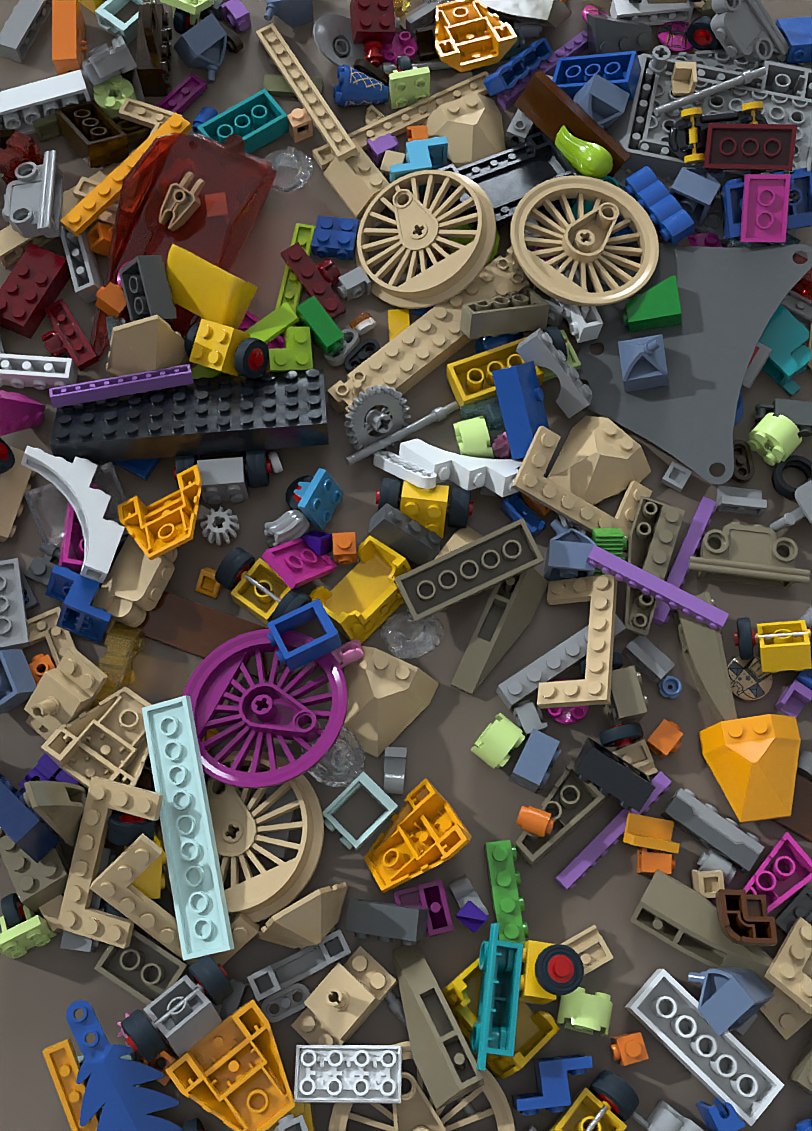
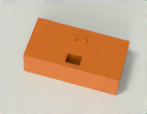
(68, 36)

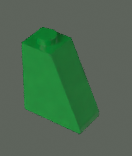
(655, 307)
(323, 330)

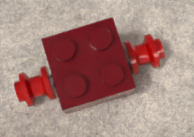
(373, 26)

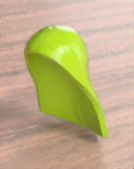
(585, 157)

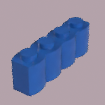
(518, 67)
(660, 205)

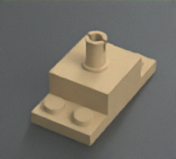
(64, 693)
(344, 1000)

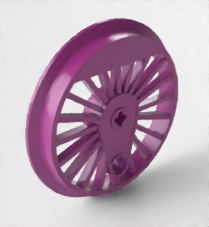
(264, 709)

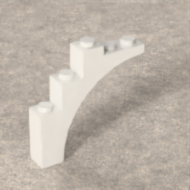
(464, 470)
(90, 504)

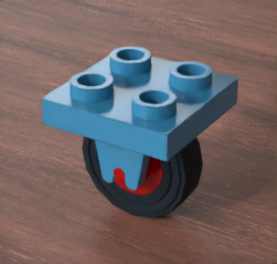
(315, 497)

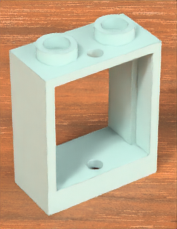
(113, 25)
(377, 793)

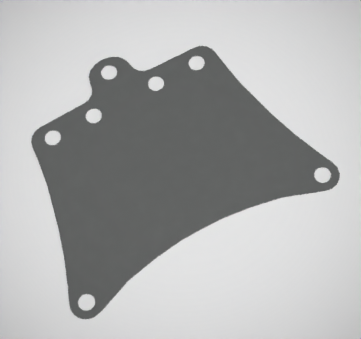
(724, 310)

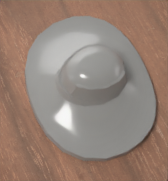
(335, 41)

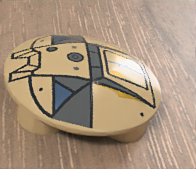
(748, 679)

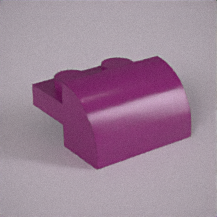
(429, 896)

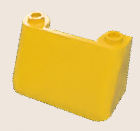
(207, 288)
(366, 592)
(532, 1029)

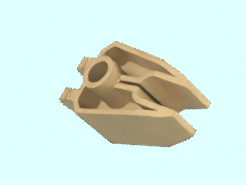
(180, 202)

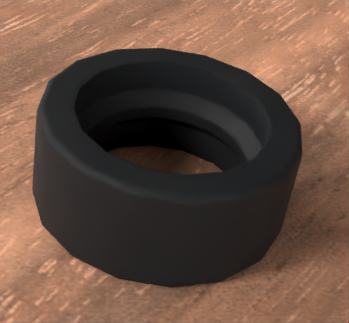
(779, 483)

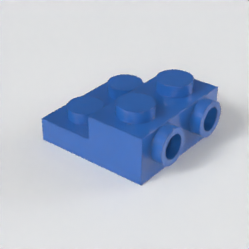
(335, 237)

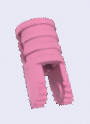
(348, 653)

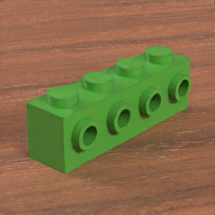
(504, 892)

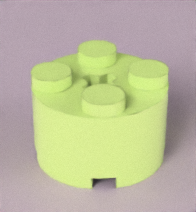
(112, 94)
(473, 438)
(774, 438)
(498, 741)
(585, 1012)

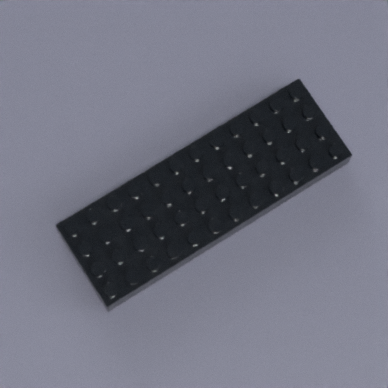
(197, 419)

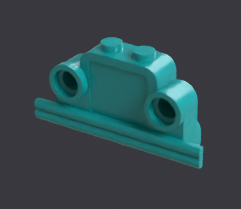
(789, 354)
(498, 998)

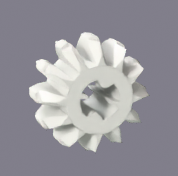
(228, 522)

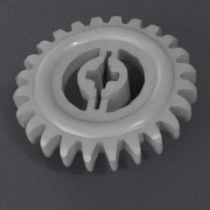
(385, 421)

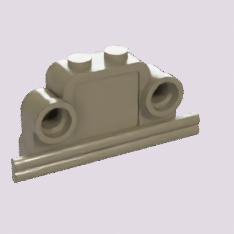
(748, 557)

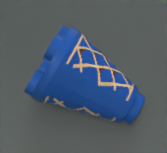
(358, 88)

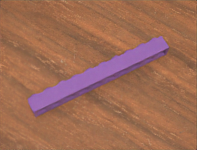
(570, 49)
(120, 386)
(689, 545)
(658, 588)
(607, 837)

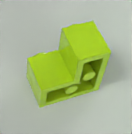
(296, 352)

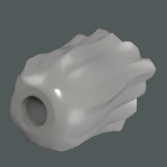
(286, 528)

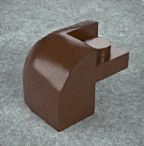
(745, 918)

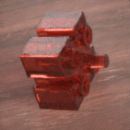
(18, 151)

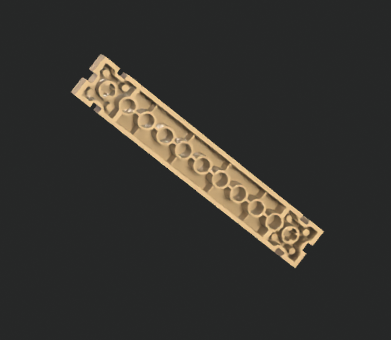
(429, 339)

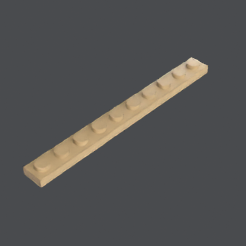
(307, 93)
(410, 116)

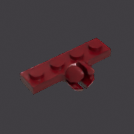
(315, 278)
(67, 336)

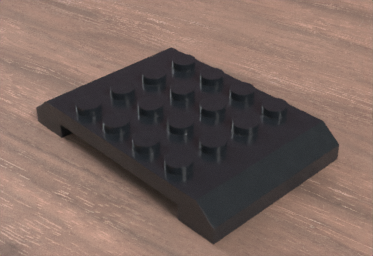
(512, 174)

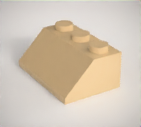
(356, 181)

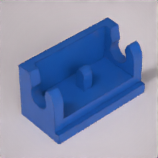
(516, 509)
(718, 1119)

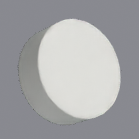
(275, 462)

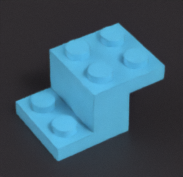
(420, 156)

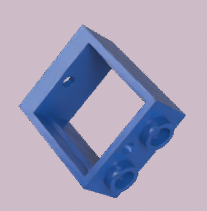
(311, 650)

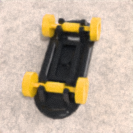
(689, 135)

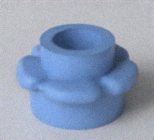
(672, 681)

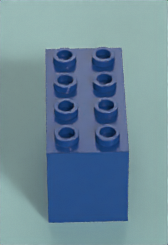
(798, 209)

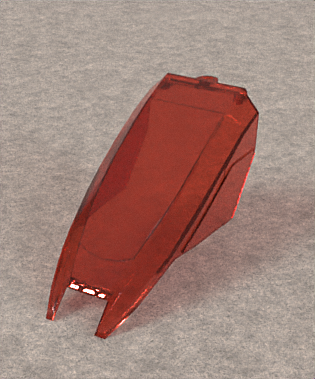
(215, 232)

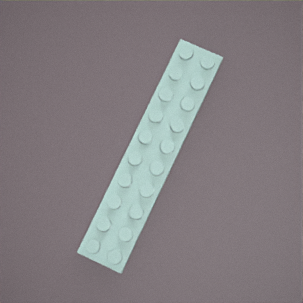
(187, 829)

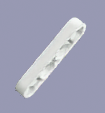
(405, 469)

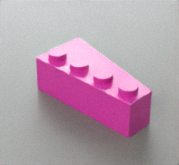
(19, 412)
(73, 541)
(781, 873)

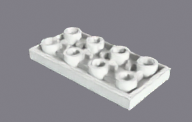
(348, 1074)

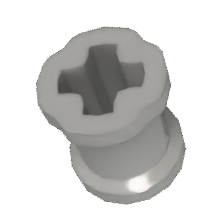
(660, 56)

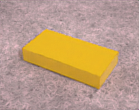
(398, 321)

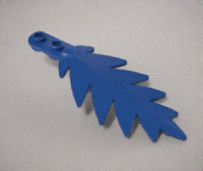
(114, 1081)

